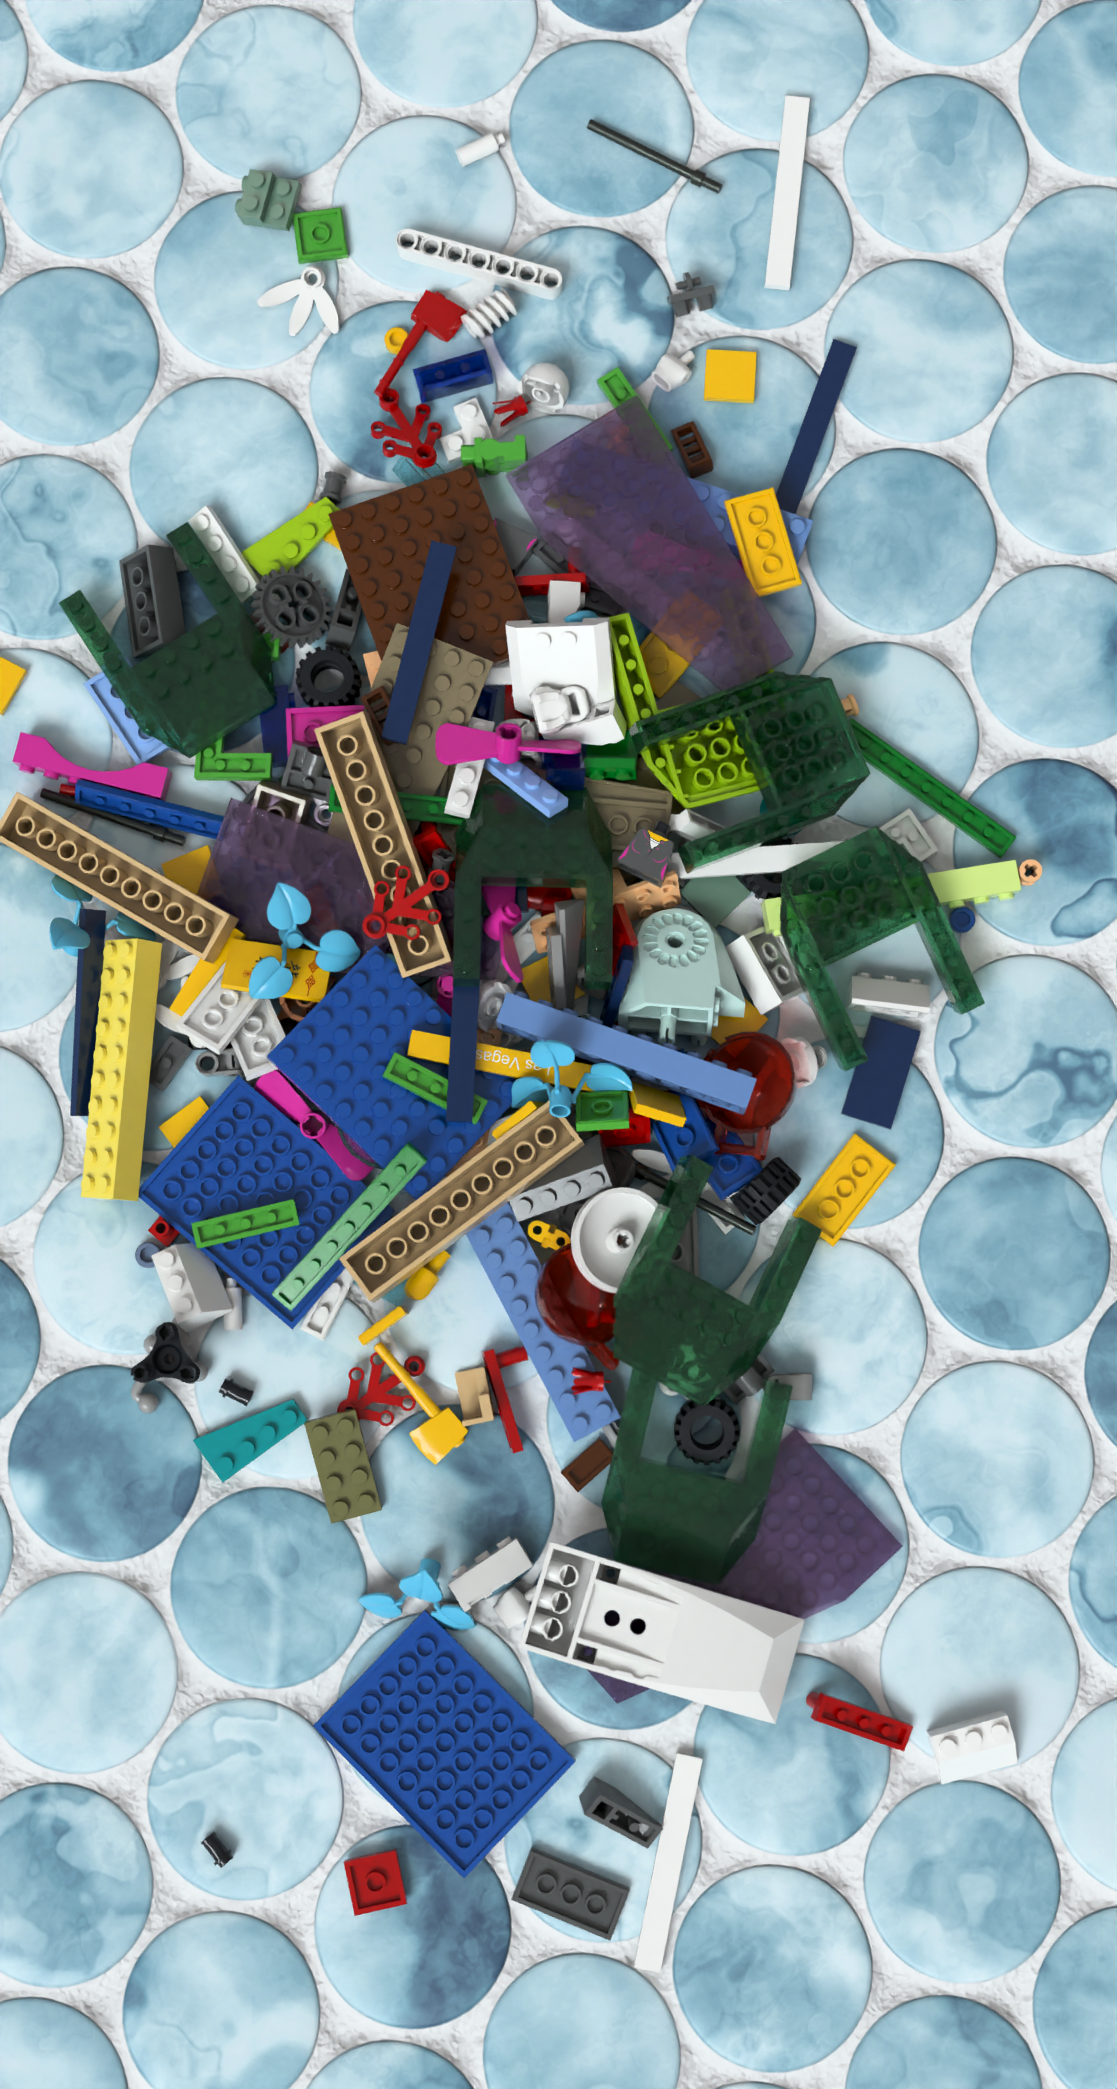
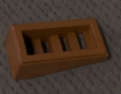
(698, 464)
(377, 720)

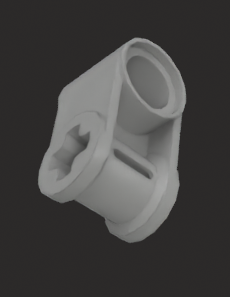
(223, 1064)
(801, 1384)

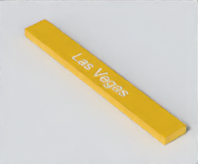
(496, 1060)

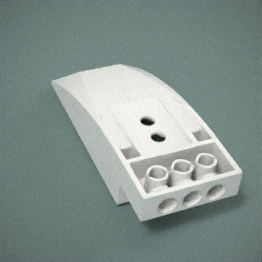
(693, 1639)

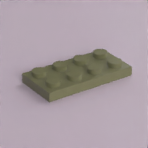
(343, 1465)

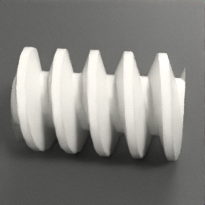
(489, 313)

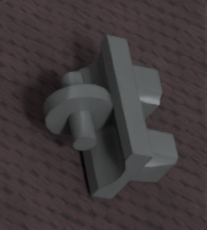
(702, 295)

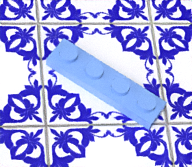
(528, 786)

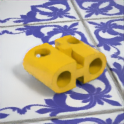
(548, 1235)

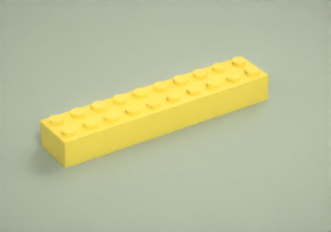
(121, 1069)

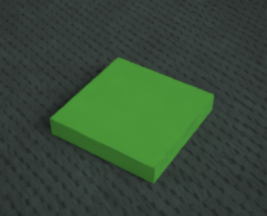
(320, 235)
(602, 1110)

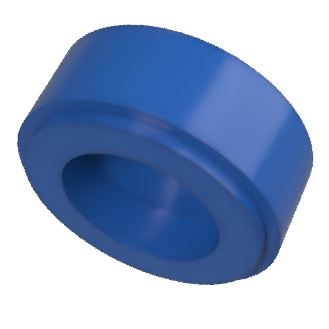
(961, 919)

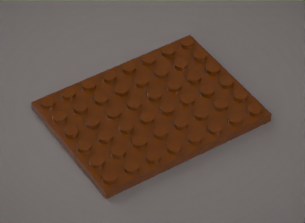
(387, 552)

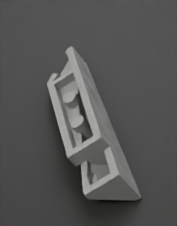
(563, 952)

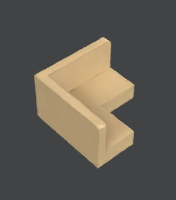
(474, 1396)

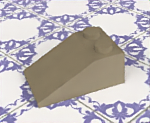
(282, 802)

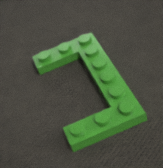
(216, 765)

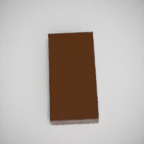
(588, 1465)

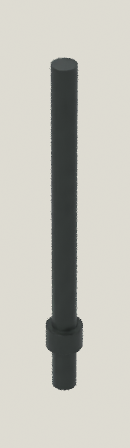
(697, 177)
(158, 832)
(643, 1173)

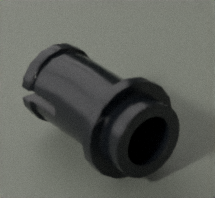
(236, 1392)
(217, 1850)

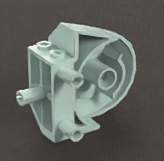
(679, 979)

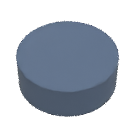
(144, 1252)

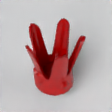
(517, 404)
(588, 1381)

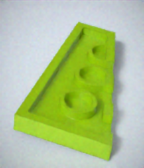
(293, 540)

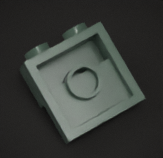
(268, 200)

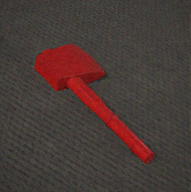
(431, 314)

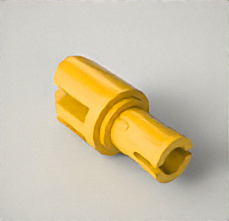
(424, 1280)

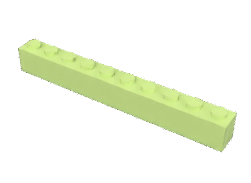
(950, 886)

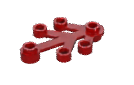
(407, 433)
(402, 906)
(377, 1392)

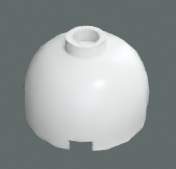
(545, 387)

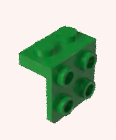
(612, 761)

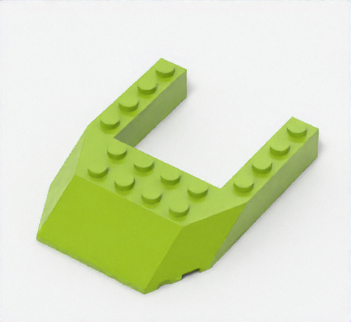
(694, 768)

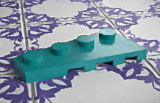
(244, 1441)

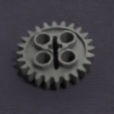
(311, 604)

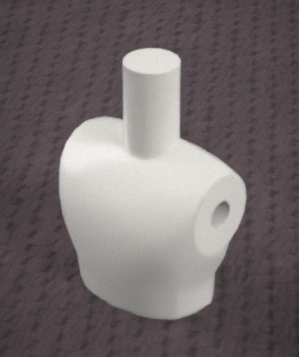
(672, 371)
(514, 1606)

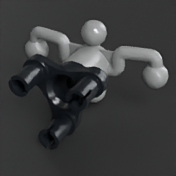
(167, 1340)

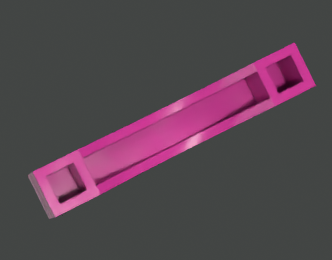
(37, 754)

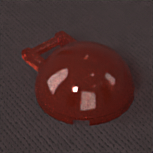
(770, 1097)
(575, 1307)

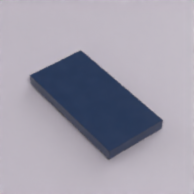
(880, 1080)

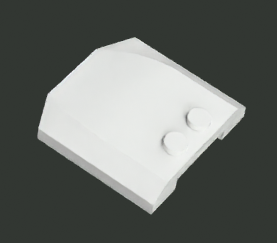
(561, 658)

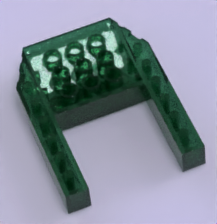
(199, 682)
(795, 747)
(520, 846)
(851, 901)
(682, 1325)
(683, 1516)

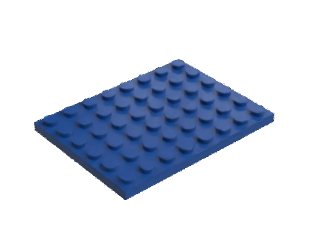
(340, 1060)
(250, 1158)
(444, 1743)

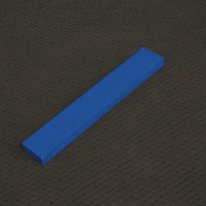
(147, 809)

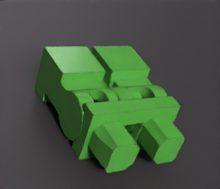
(494, 456)

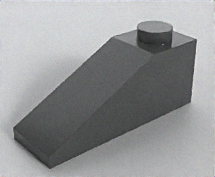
(345, 616)
(618, 1812)

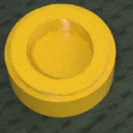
(394, 339)

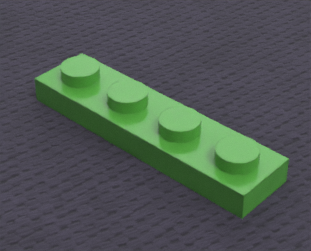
(618, 391)
(425, 1083)
(245, 1224)

